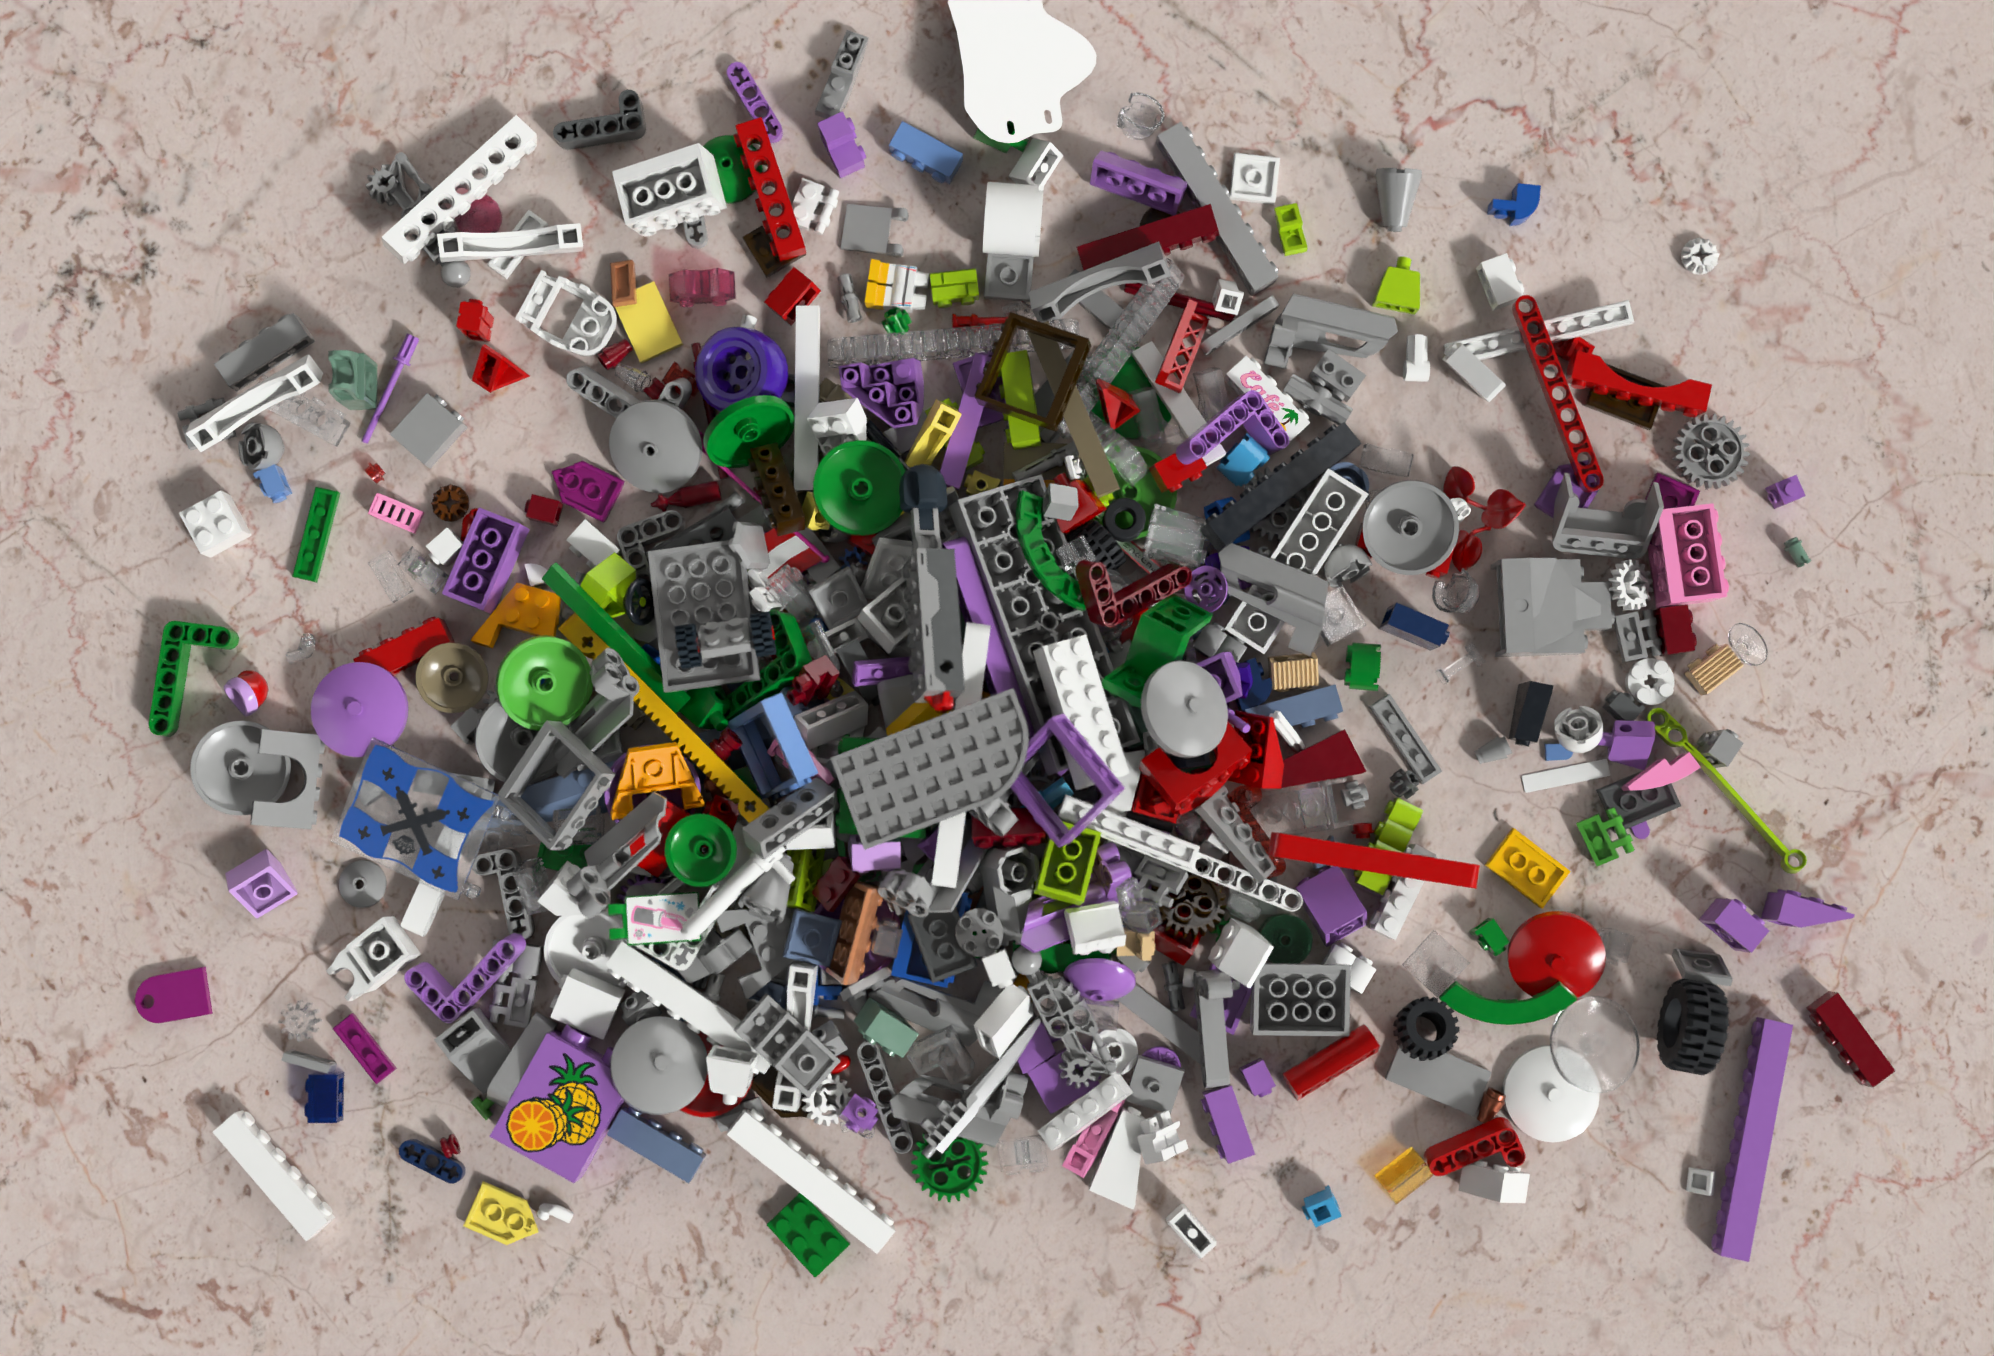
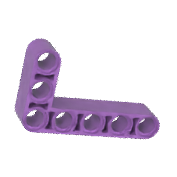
(1246, 409)
(472, 984)

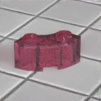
(702, 287)

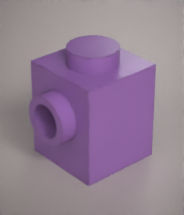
(1785, 491)

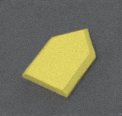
(500, 1215)

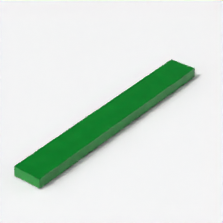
(612, 634)

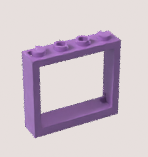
(1088, 761)

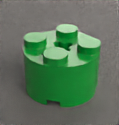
(1364, 666)

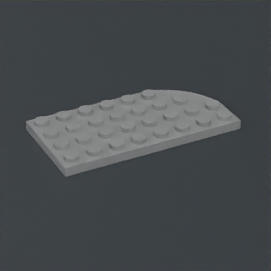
(934, 768)

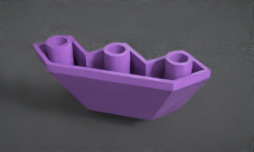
(887, 389)

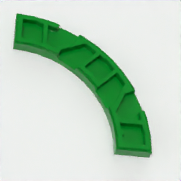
(1038, 554)
(1511, 1010)

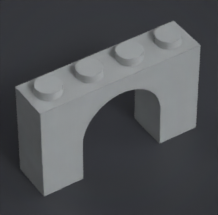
(305, 751)

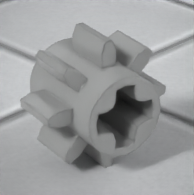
(1354, 794)

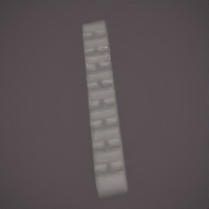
(1124, 337)

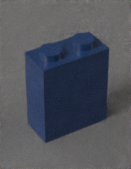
(1414, 627)

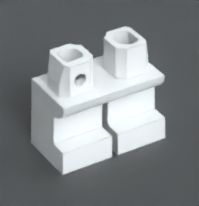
(1160, 1138)

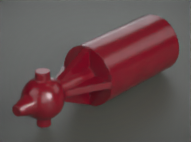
(690, 496)

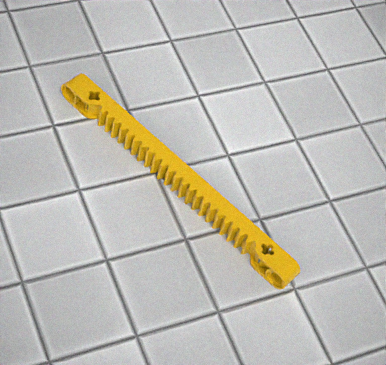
(732, 786)

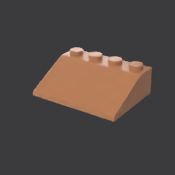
(854, 940)

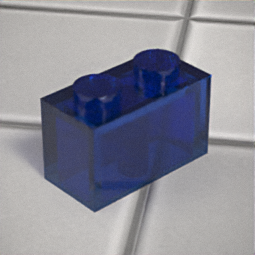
(325, 1097)

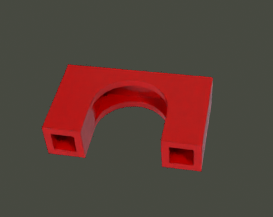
(1180, 787)

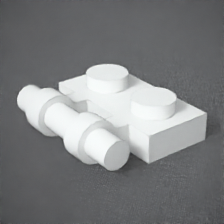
(806, 203)

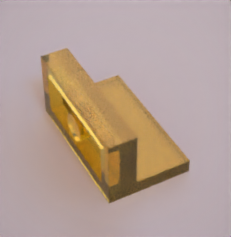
(1404, 1175)

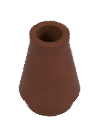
(1490, 1105)

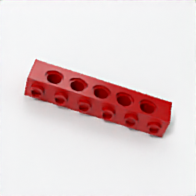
(755, 132)

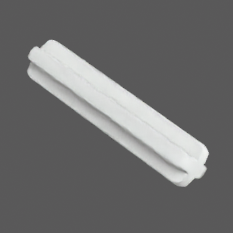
(1287, 732)

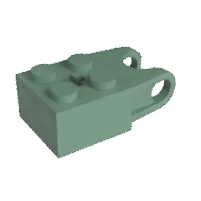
(353, 380)

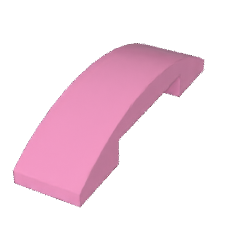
(1091, 1142)

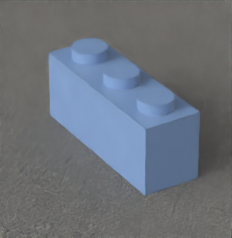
(925, 153)

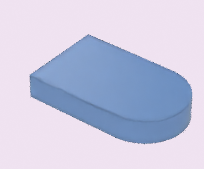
(1556, 752)

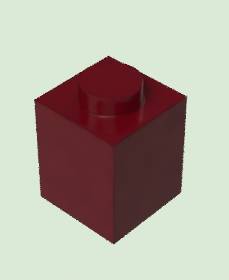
(543, 510)

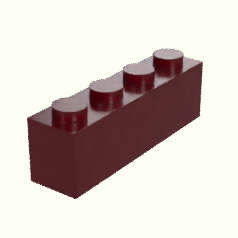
(1850, 1039)

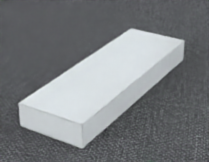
(507, 265)

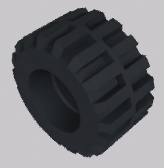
(1101, 543)
(1439, 1016)

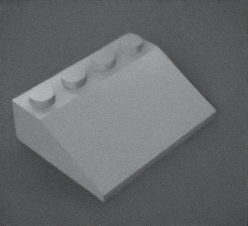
(1301, 1000)

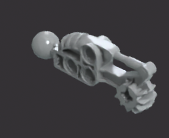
(453, 273)
(1066, 1003)

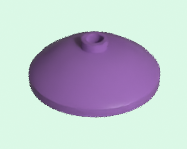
(1100, 979)

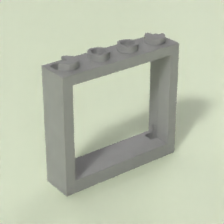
(529, 766)

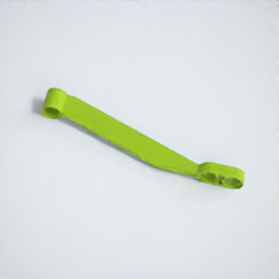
(1671, 724)

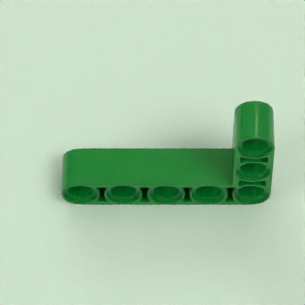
(791, 657)
(179, 669)

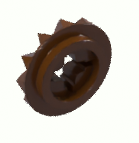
(457, 510)

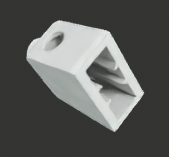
(730, 1072)

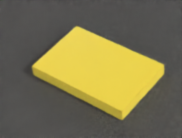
(649, 324)

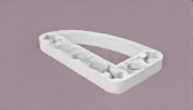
(672, 948)

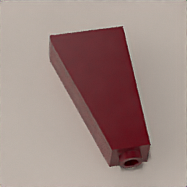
(1324, 760)

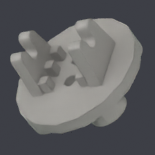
(981, 944)

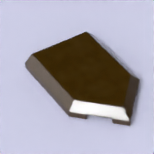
(765, 1087)

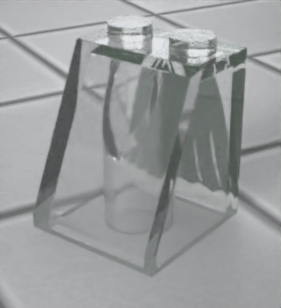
(1175, 537)

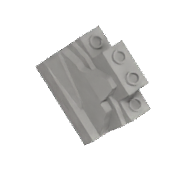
(1548, 607)

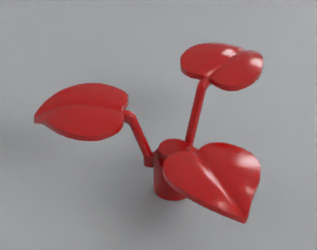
(1500, 511)

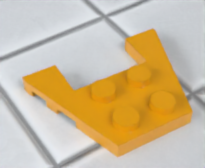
(522, 610)
(652, 770)

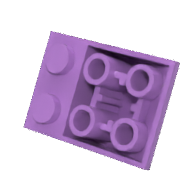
(1794, 910)

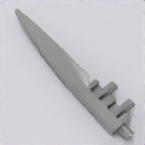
(974, 1098)

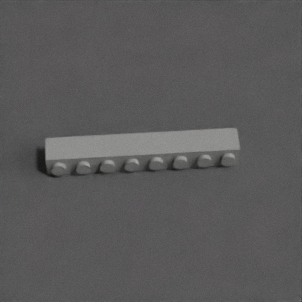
(1204, 189)

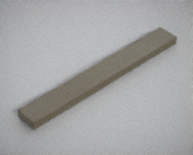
(1076, 418)

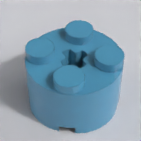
(1242, 460)

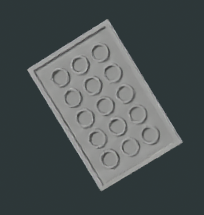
(700, 587)

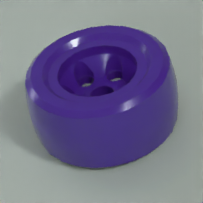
(765, 368)

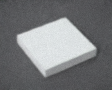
(1254, 178)

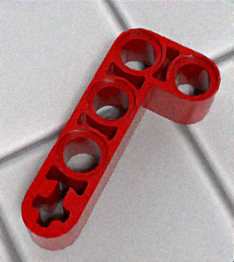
(1468, 1141)

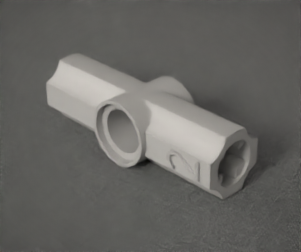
(1317, 400)

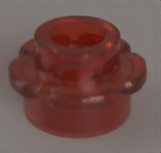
(375, 472)

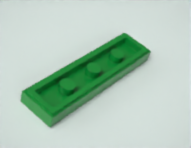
(316, 534)

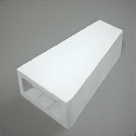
(1120, 1162)

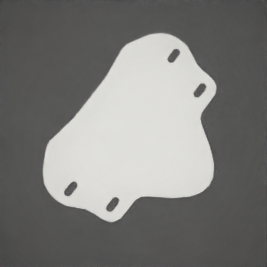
(1017, 65)

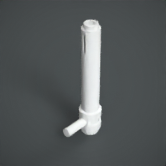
(732, 890)

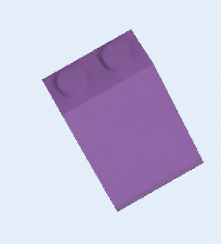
(1332, 905)

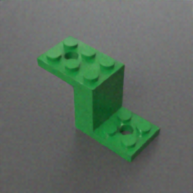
(1156, 642)

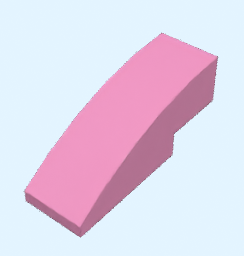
(1663, 773)

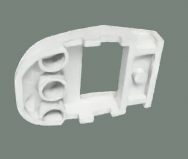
(591, 325)

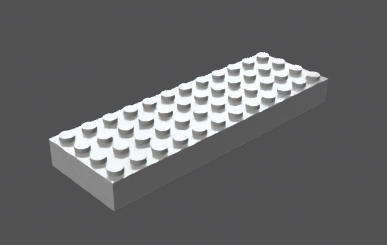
(1026, 609)

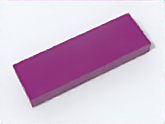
(364, 1048)

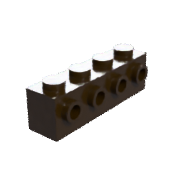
(776, 489)

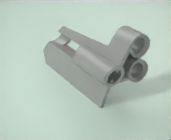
(918, 893)
(934, 1015)

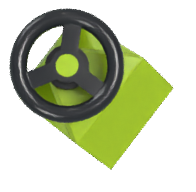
(618, 591)

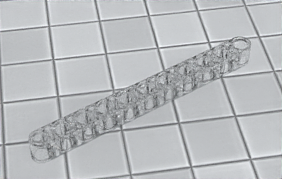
(931, 344)

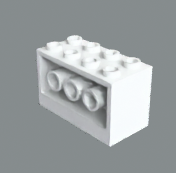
(669, 190)

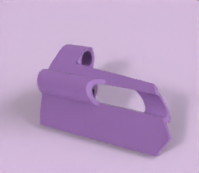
(1052, 928)

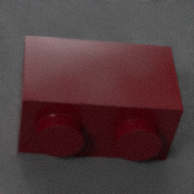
(1675, 629)

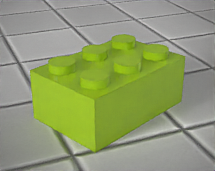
(1068, 868)

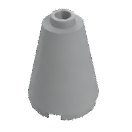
(1397, 195)
(768, 894)

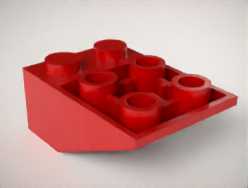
(1266, 759)

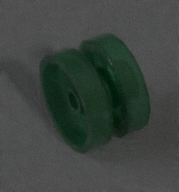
(1299, 941)

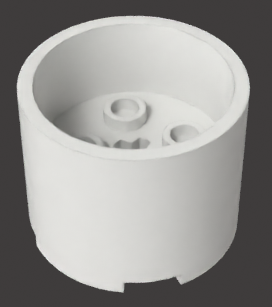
(1012, 219)

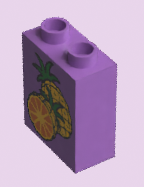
(561, 1105)

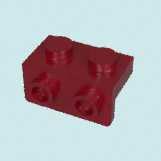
(835, 883)

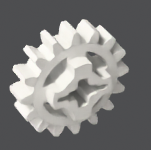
(1630, 585)
(836, 1098)

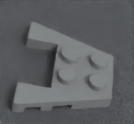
(768, 942)

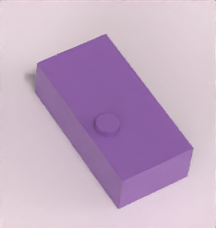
(485, 561)

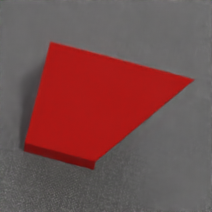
(495, 370)
(1115, 404)

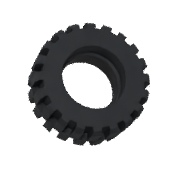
(1692, 1026)

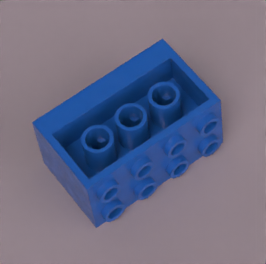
(909, 960)

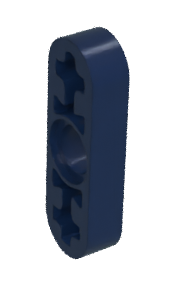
(444, 1174)

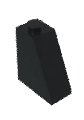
(1529, 712)

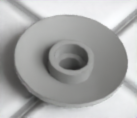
(373, 880)

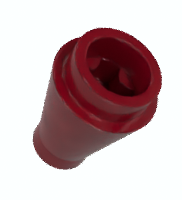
(614, 354)

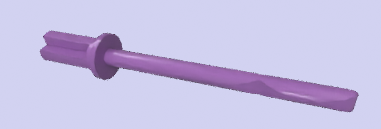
(403, 357)

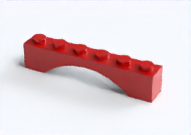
(1593, 373)

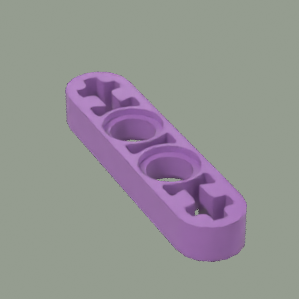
(753, 103)

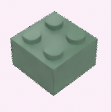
(885, 1028)

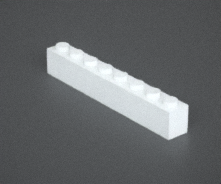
(679, 998)
(811, 1180)

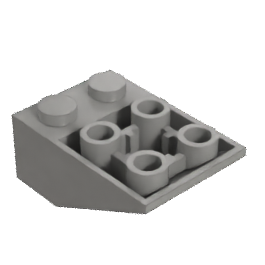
(475, 1048)

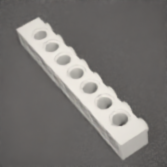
(412, 223)

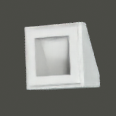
(1701, 1181)

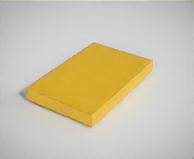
(1527, 868)

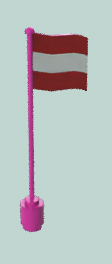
(784, 549)

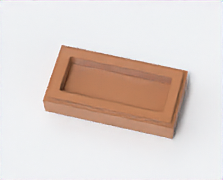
(623, 283)

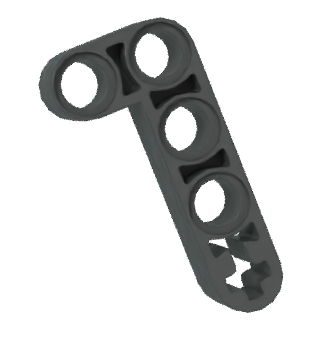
(600, 124)

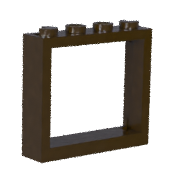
(1000, 349)

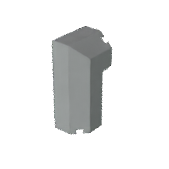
(1009, 887)

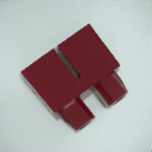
(814, 679)

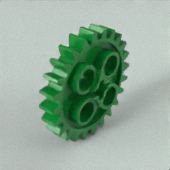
(955, 1183)

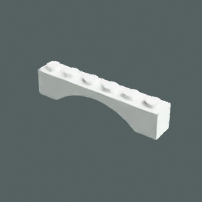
(475, 246)
(280, 386)
(800, 1006)

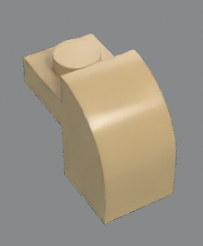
(1137, 945)

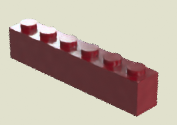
(1172, 233)

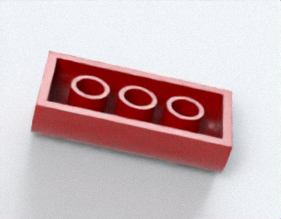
(1331, 1061)

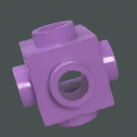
(854, 1121)

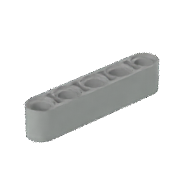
(876, 1087)

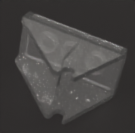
(1299, 809)

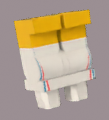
(895, 287)

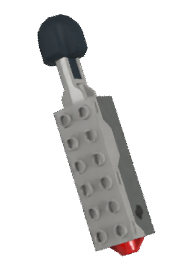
(931, 593)

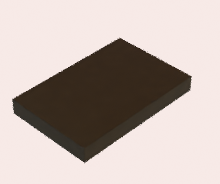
(1625, 410)

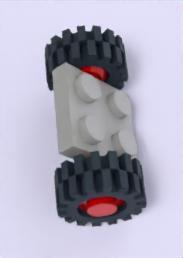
(725, 639)

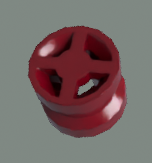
(655, 389)

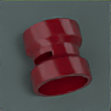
(725, 744)

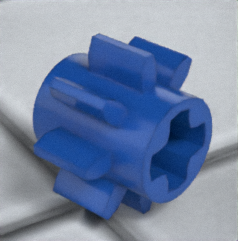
(849, 555)

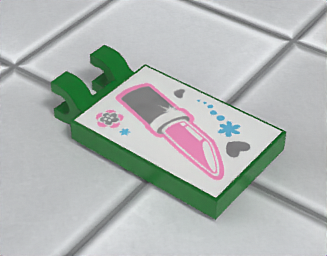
(654, 918)

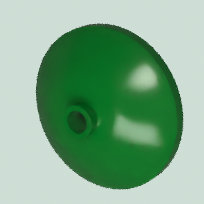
(732, 178)
(685, 851)

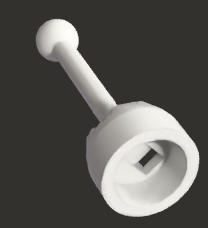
(1188, 979)

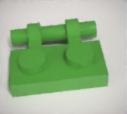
(1598, 839)

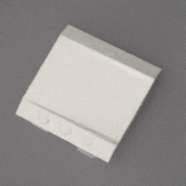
(1095, 928)

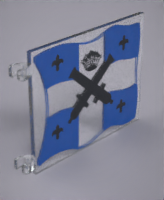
(417, 819)

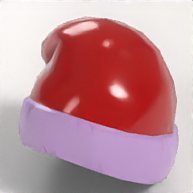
(247, 691)

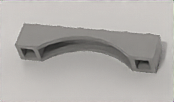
(1139, 266)

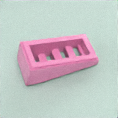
(378, 504)

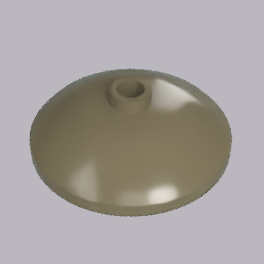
(439, 689)

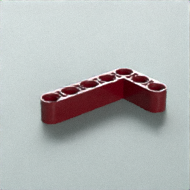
(1112, 608)

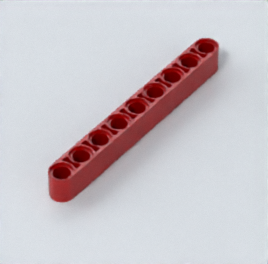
(1558, 381)
(1373, 860)

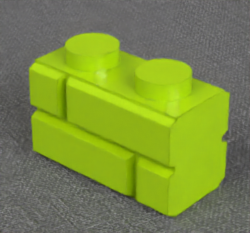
(954, 287)

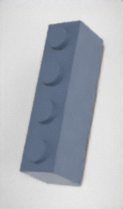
(1305, 707)
(657, 1144)

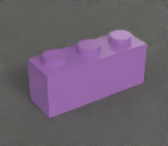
(1227, 1124)

